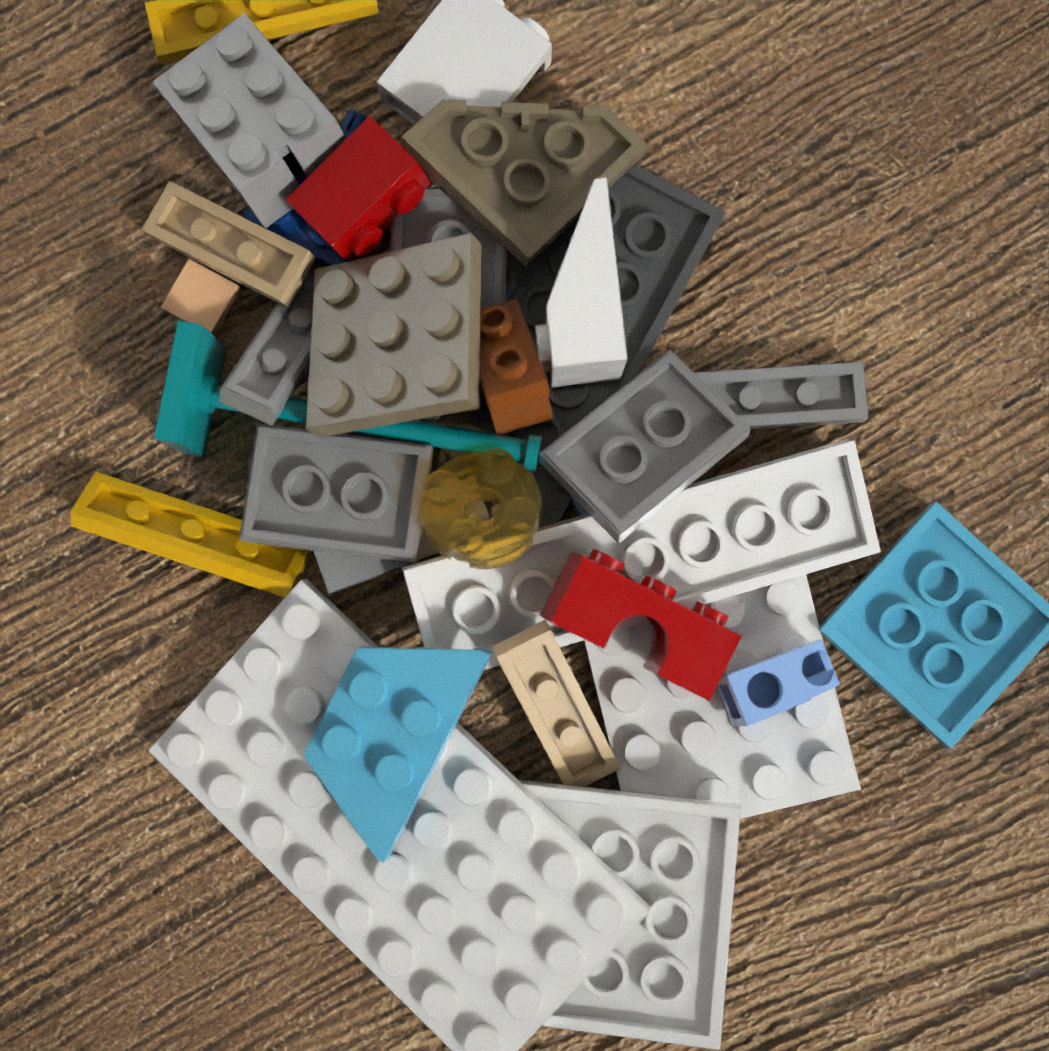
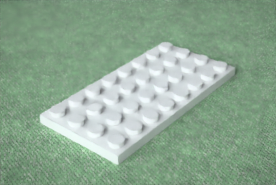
(487, 894)

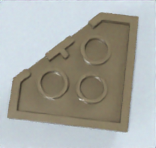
(522, 164)

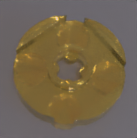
(476, 477)

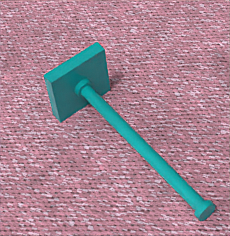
(193, 396)

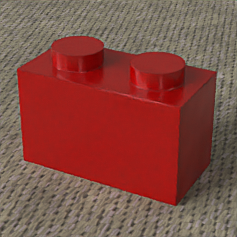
(360, 190)

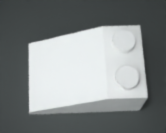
(584, 312)

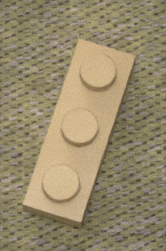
(229, 244)
(556, 706)

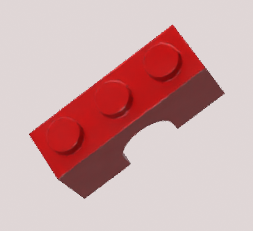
(687, 644)

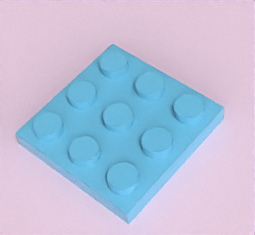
(940, 625)

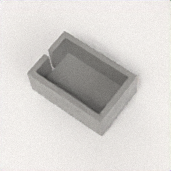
(249, 114)

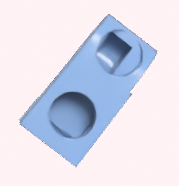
(777, 683)

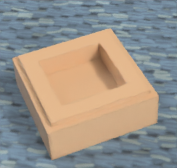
(201, 297)

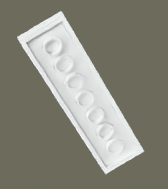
(704, 543)

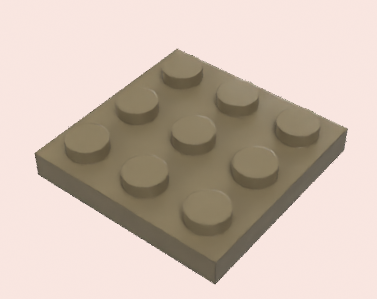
(395, 337)

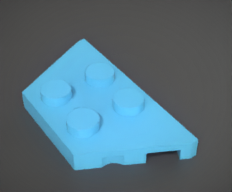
(389, 733)

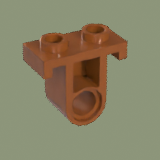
(511, 370)

